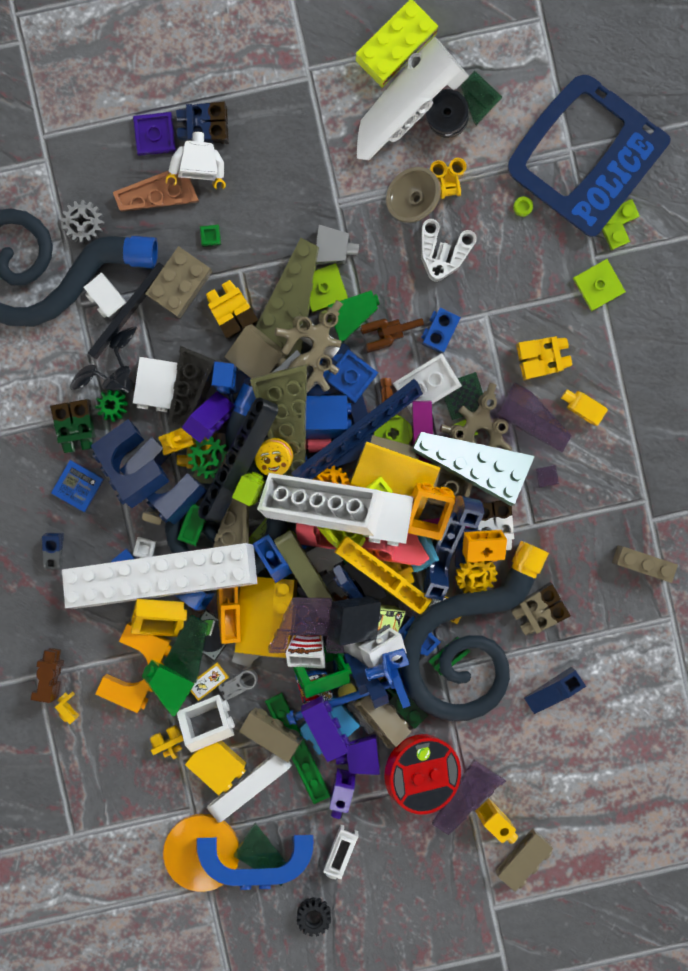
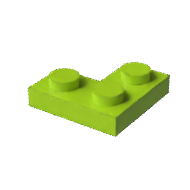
(614, 229)

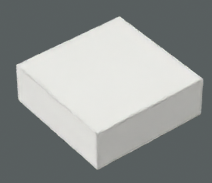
(144, 547)

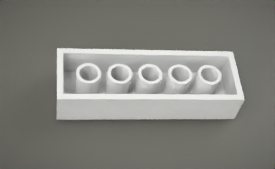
(321, 504)

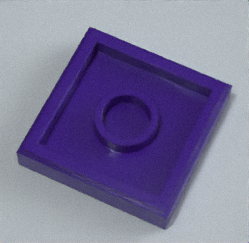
(154, 133)

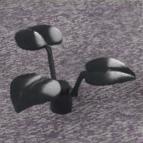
(120, 378)

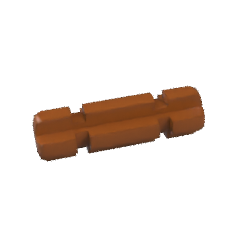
(386, 392)

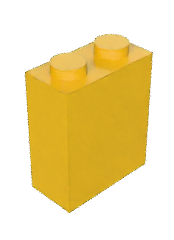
(216, 766)

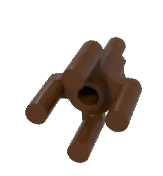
(387, 331)

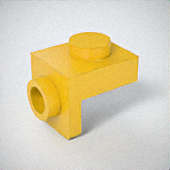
(65, 710)

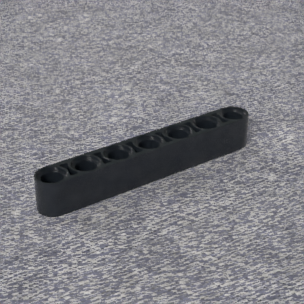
(238, 459)

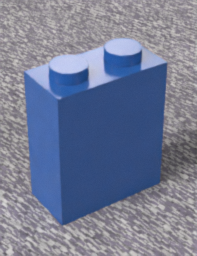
(327, 416)

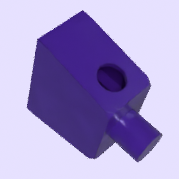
(361, 756)
(341, 793)

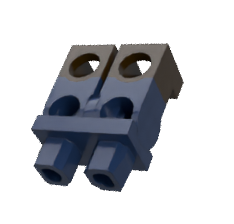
(204, 118)

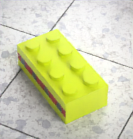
(395, 42)

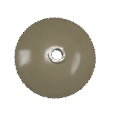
(407, 189)

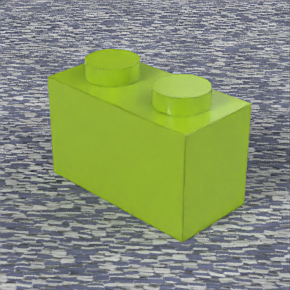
(249, 488)

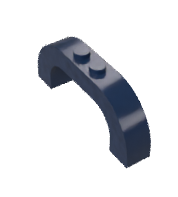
(464, 513)

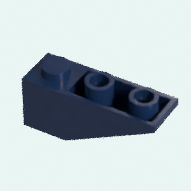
(555, 690)

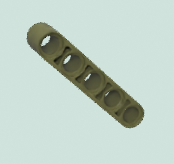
(302, 566)

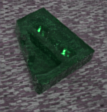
(479, 96)

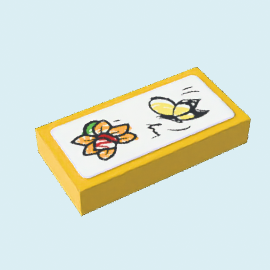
(209, 681)

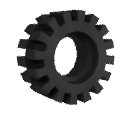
(313, 928)

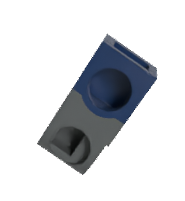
(52, 550)

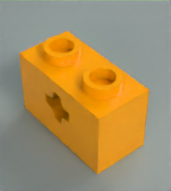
(484, 546)

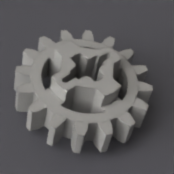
(71, 220)

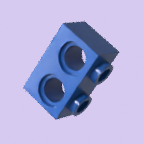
(444, 332)

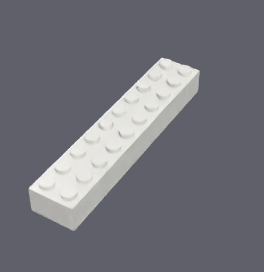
(159, 576)

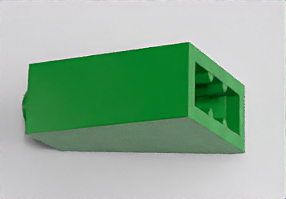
(355, 313)
(167, 686)

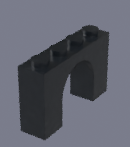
(368, 586)

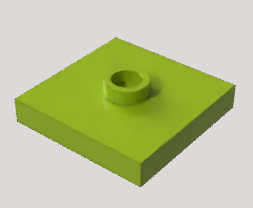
(599, 285)
(326, 288)

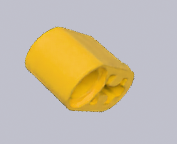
(584, 406)

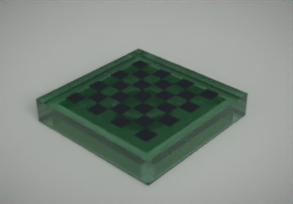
(464, 396)

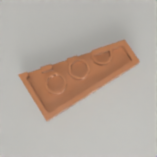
(156, 193)

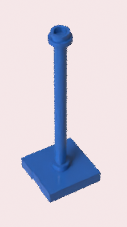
(397, 684)

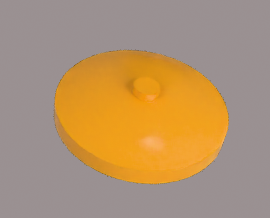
(181, 851)

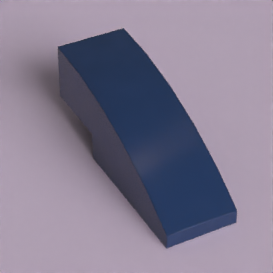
(374, 687)

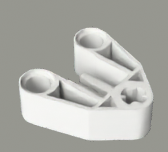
(428, 244)

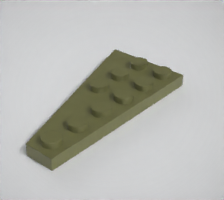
(291, 295)
(289, 392)

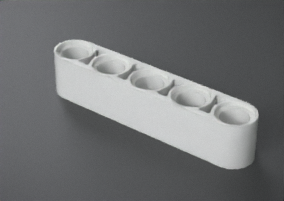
(248, 787)

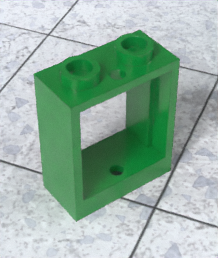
(325, 683)

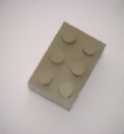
(179, 282)

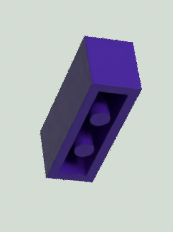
(209, 417)
(325, 728)

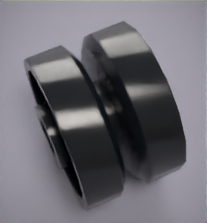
(448, 125)

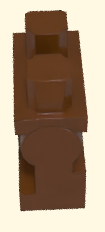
(47, 675)

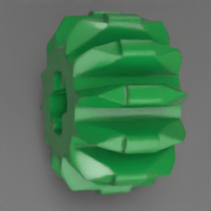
(111, 413)

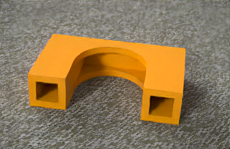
(134, 694)

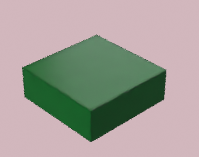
(210, 235)

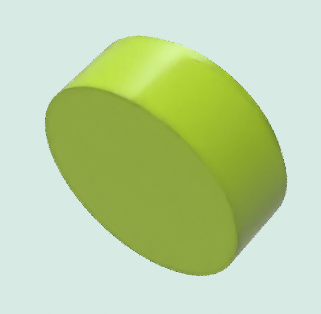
(523, 206)

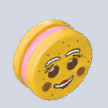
(274, 456)

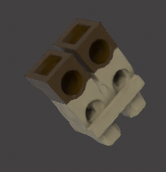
(541, 609)

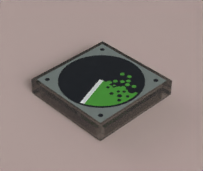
(213, 644)

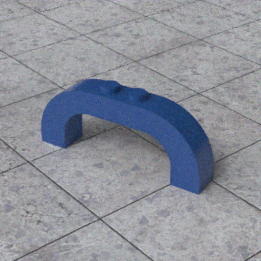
(301, 854)

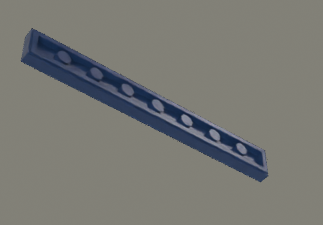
(359, 431)

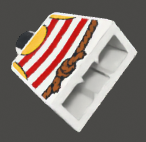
(306, 651)

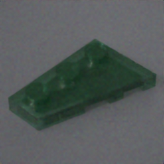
(188, 649)
(258, 850)

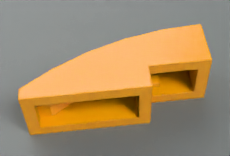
(228, 615)

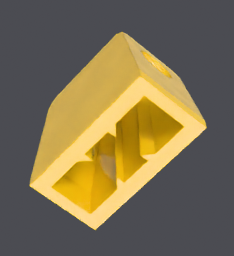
(496, 822)

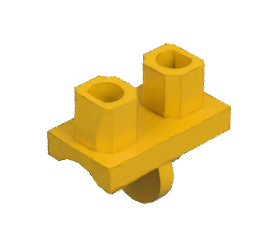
(176, 441)
(159, 744)

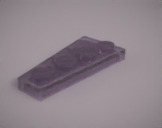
(474, 787)

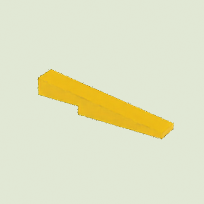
(382, 575)

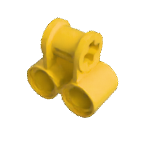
(449, 179)

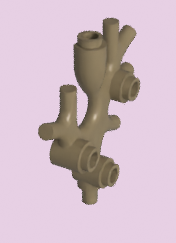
(320, 341)
(481, 420)

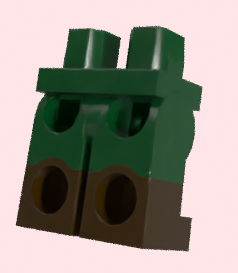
(73, 423)

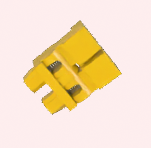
(532, 349)

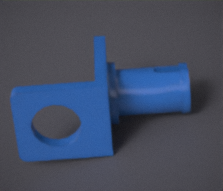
(387, 666)

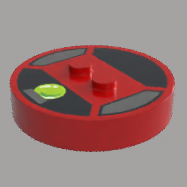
(422, 774)

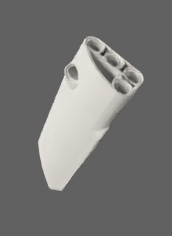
(408, 97)

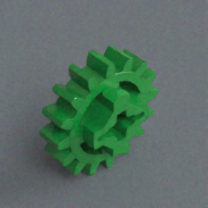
(201, 453)

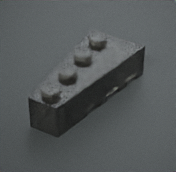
(191, 385)

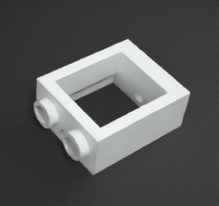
(195, 743)

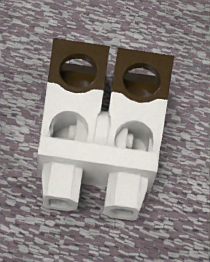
(502, 519)

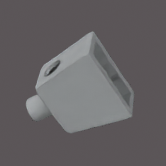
(334, 246)

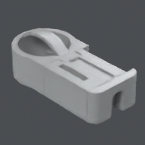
(236, 685)

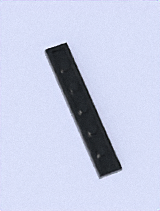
(125, 313)

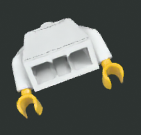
(197, 161)

